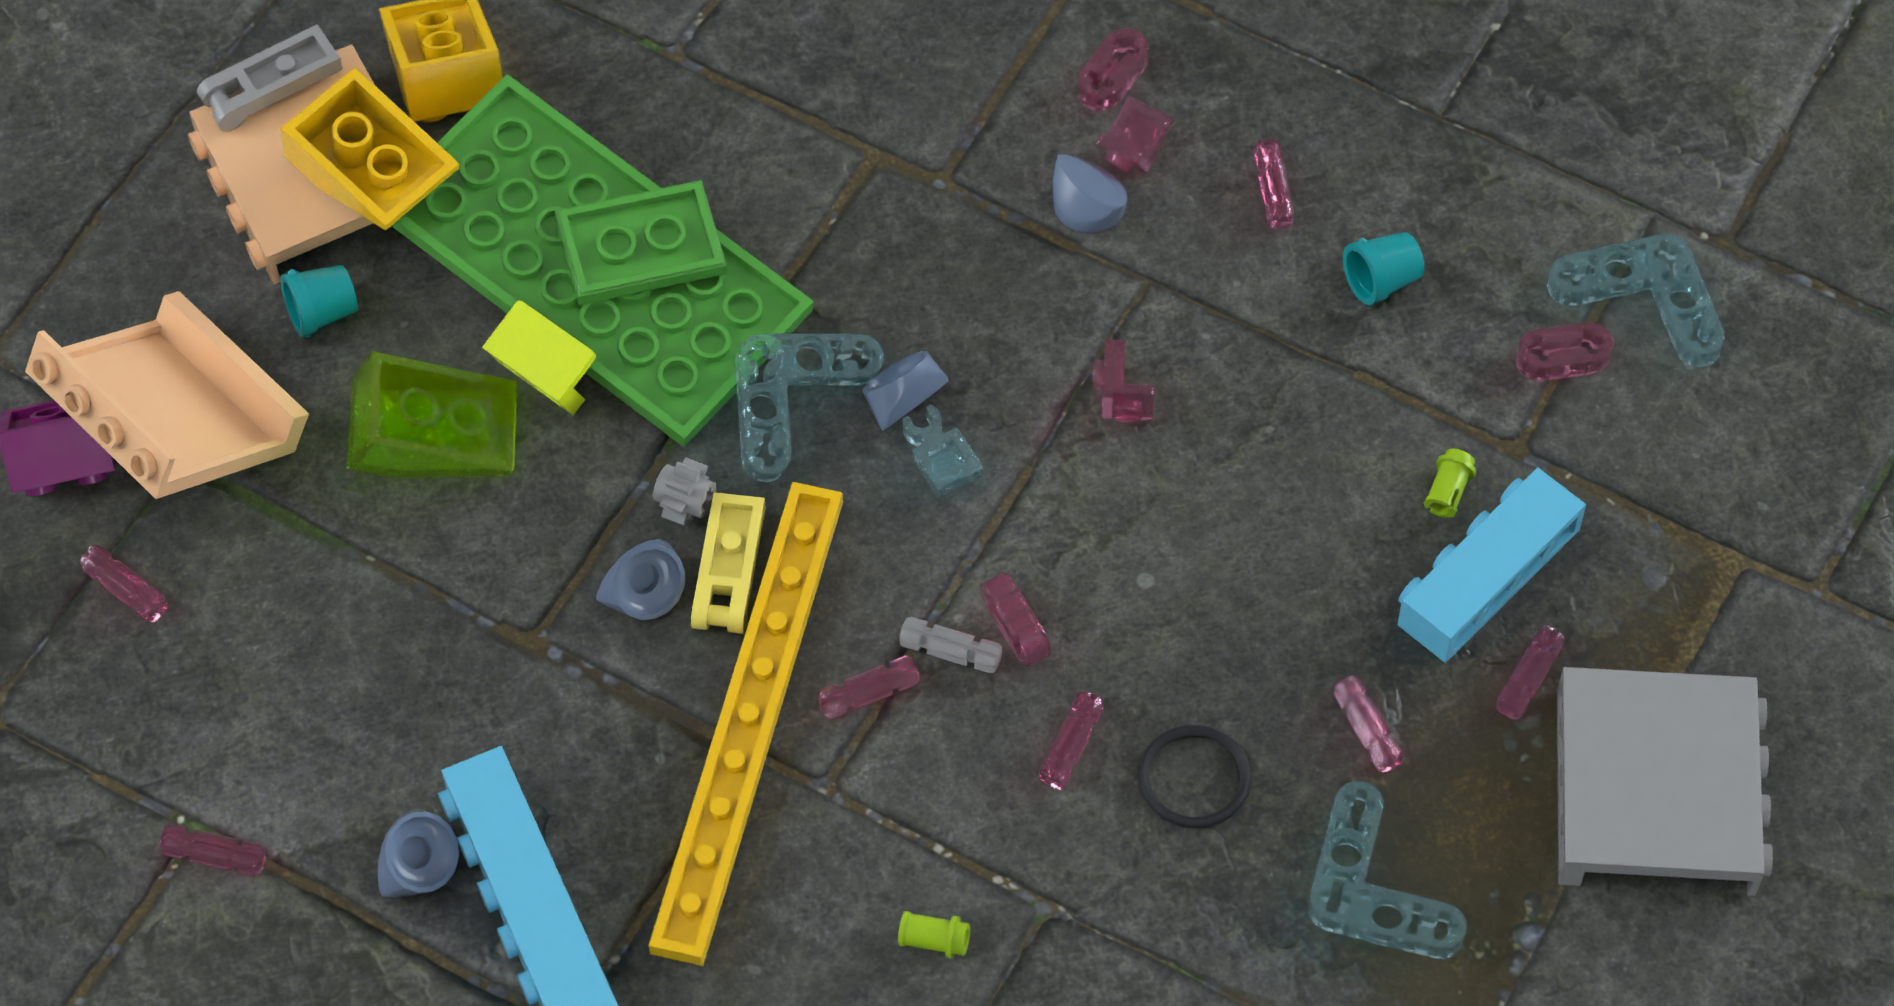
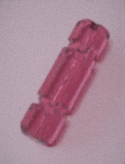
(1274, 183)
(124, 583)
(1530, 672)
(868, 687)
(1368, 723)
(1071, 739)
(212, 849)

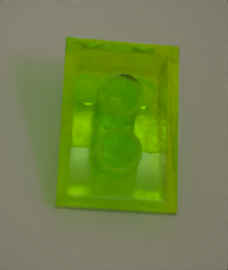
(430, 420)

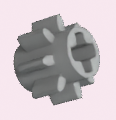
(684, 491)

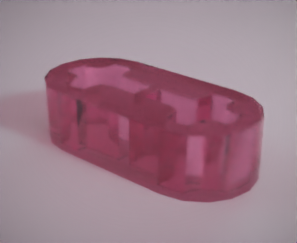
(1120, 74)
(1564, 351)
(1015, 619)

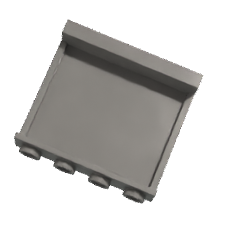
(1661, 776)

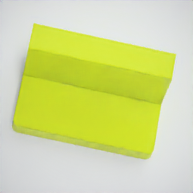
(541, 355)

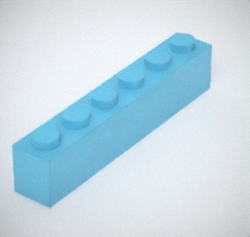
(522, 884)

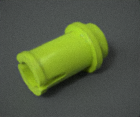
(1453, 473)
(934, 934)

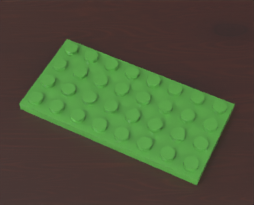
(497, 231)

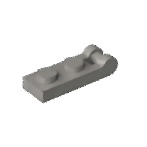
(269, 77)

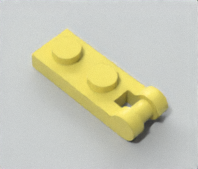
(728, 561)

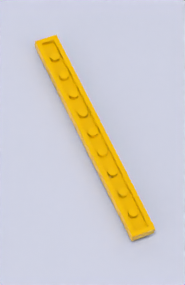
(746, 726)

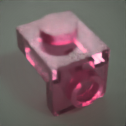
(1135, 136)
(1120, 401)

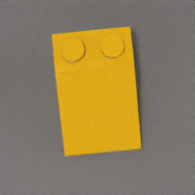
(441, 56)
(365, 151)

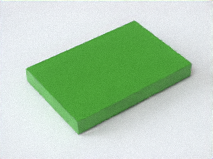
(640, 242)

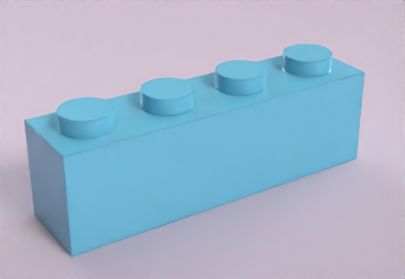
(1490, 563)

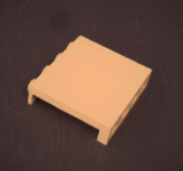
(266, 191)
(171, 398)

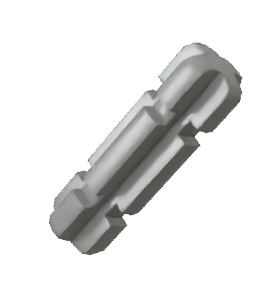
(950, 645)

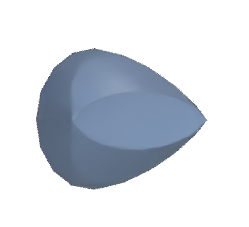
(1086, 195)
(903, 387)
(644, 581)
(417, 855)

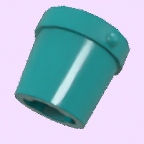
(1382, 266)
(318, 297)

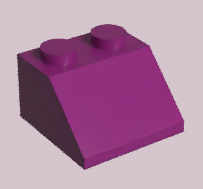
(49, 447)

